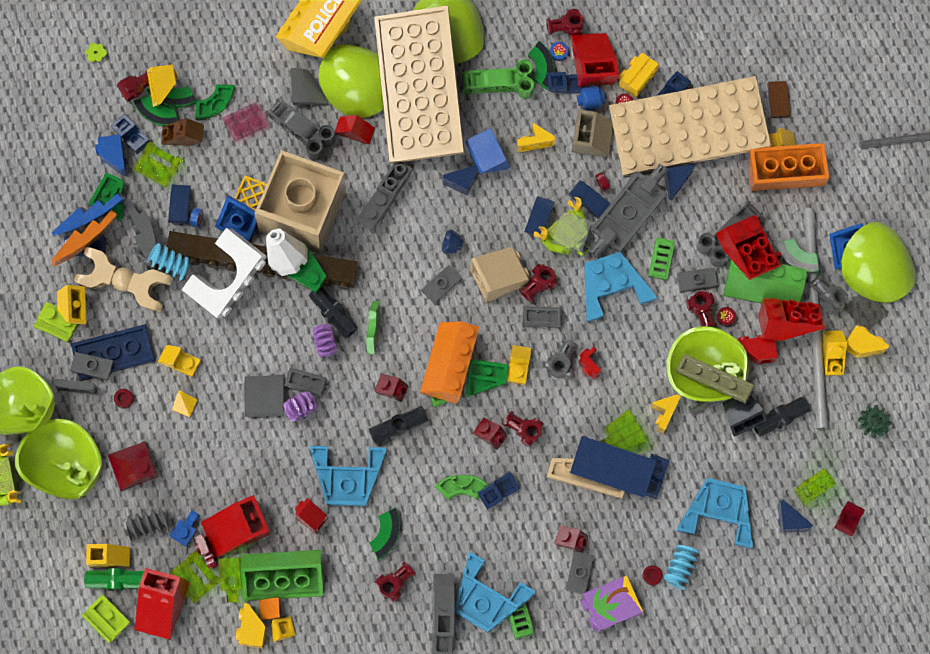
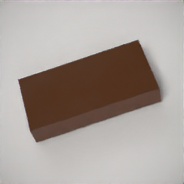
(778, 99)

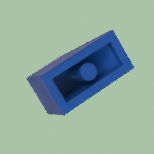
(112, 152)

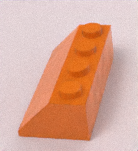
(788, 167)
(449, 360)

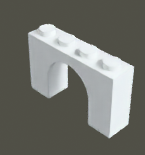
(248, 261)

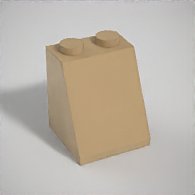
(499, 273)

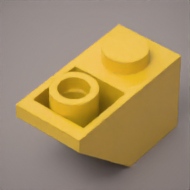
(863, 343)
(834, 352)
(107, 556)
(252, 629)

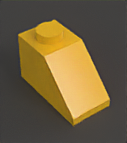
(161, 82)
(72, 304)

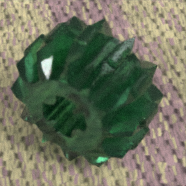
(869, 424)

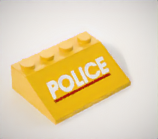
(316, 25)

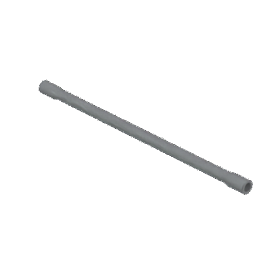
(821, 413)

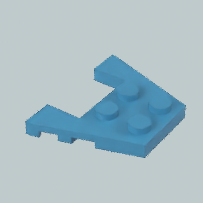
(608, 277)
(347, 484)
(723, 503)
(482, 604)

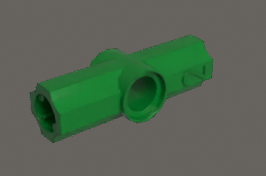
(113, 579)

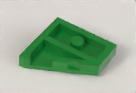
(106, 190)
(310, 274)
(485, 376)

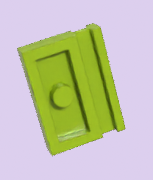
(54, 324)
(106, 619)

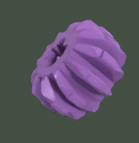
(324, 340)
(300, 406)

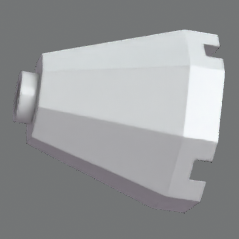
(285, 252)

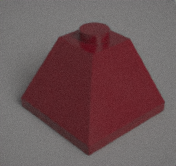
(132, 466)

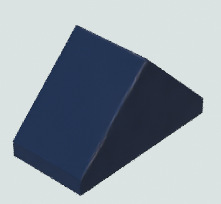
(676, 178)
(461, 179)
(790, 519)

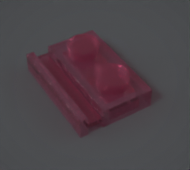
(245, 122)

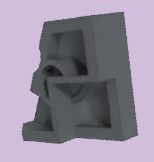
(305, 89)

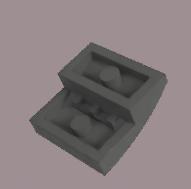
(264, 395)

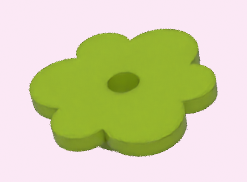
(93, 48)

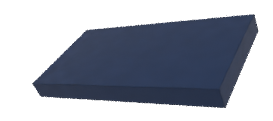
(124, 347)
(613, 466)

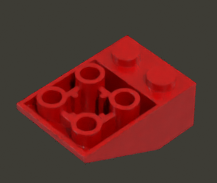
(594, 59)
(748, 247)
(788, 319)
(235, 526)
(159, 603)

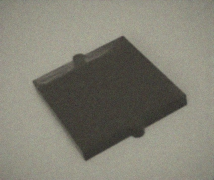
(865, 311)

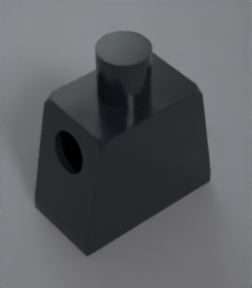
(743, 416)

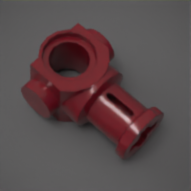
(564, 23)
(133, 86)
(537, 283)
(704, 311)
(523, 426)
(404, 571)

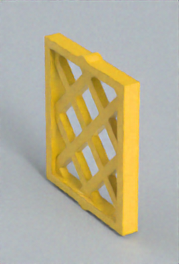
(241, 190)

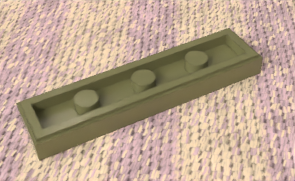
(715, 378)

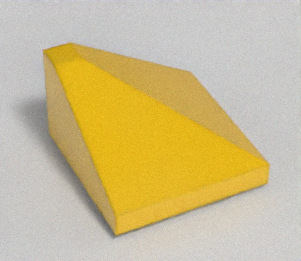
(184, 404)
(282, 629)

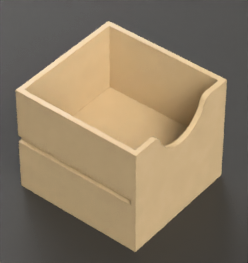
(301, 200)

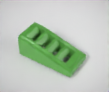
(663, 243)
(523, 633)

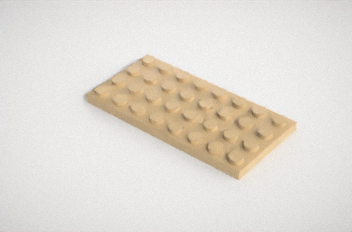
(419, 84)
(689, 126)

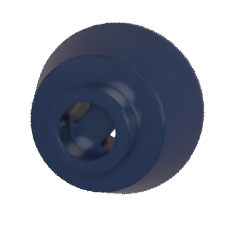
(452, 242)

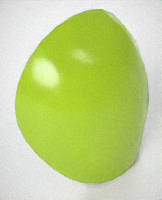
(466, 26)
(352, 80)
(878, 264)
(713, 348)
(24, 401)
(59, 459)

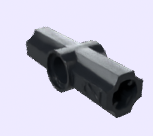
(333, 312)
(783, 415)
(410, 420)

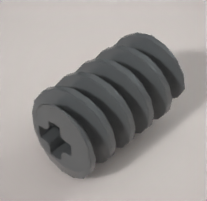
(147, 523)

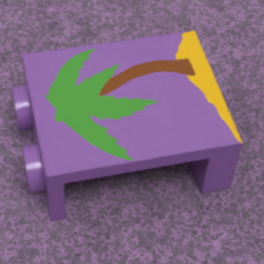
(611, 604)

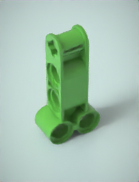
(500, 80)

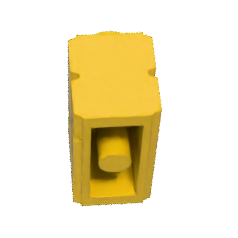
(638, 75)

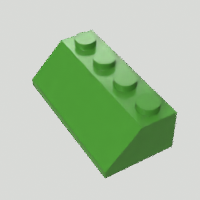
(780, 283)
(282, 575)

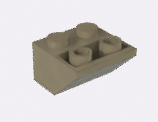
(592, 134)

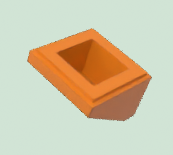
(270, 609)

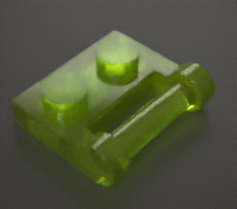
(155, 170)
(196, 587)

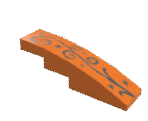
(78, 242)

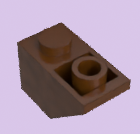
(183, 132)

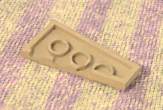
(560, 471)

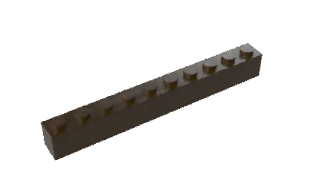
(204, 250)

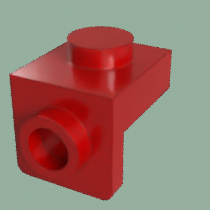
(589, 367)

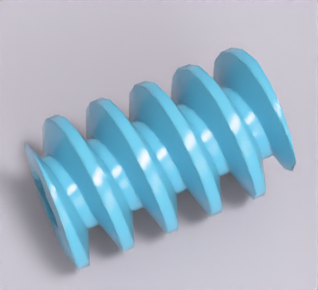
(169, 260)
(680, 566)

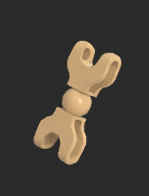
(123, 279)

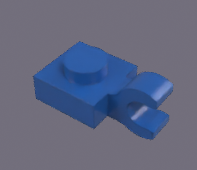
(184, 531)

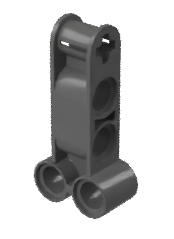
(301, 128)
(715, 246)

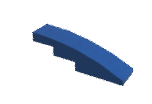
(82, 217)

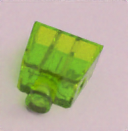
(624, 432)
(815, 486)
(230, 568)

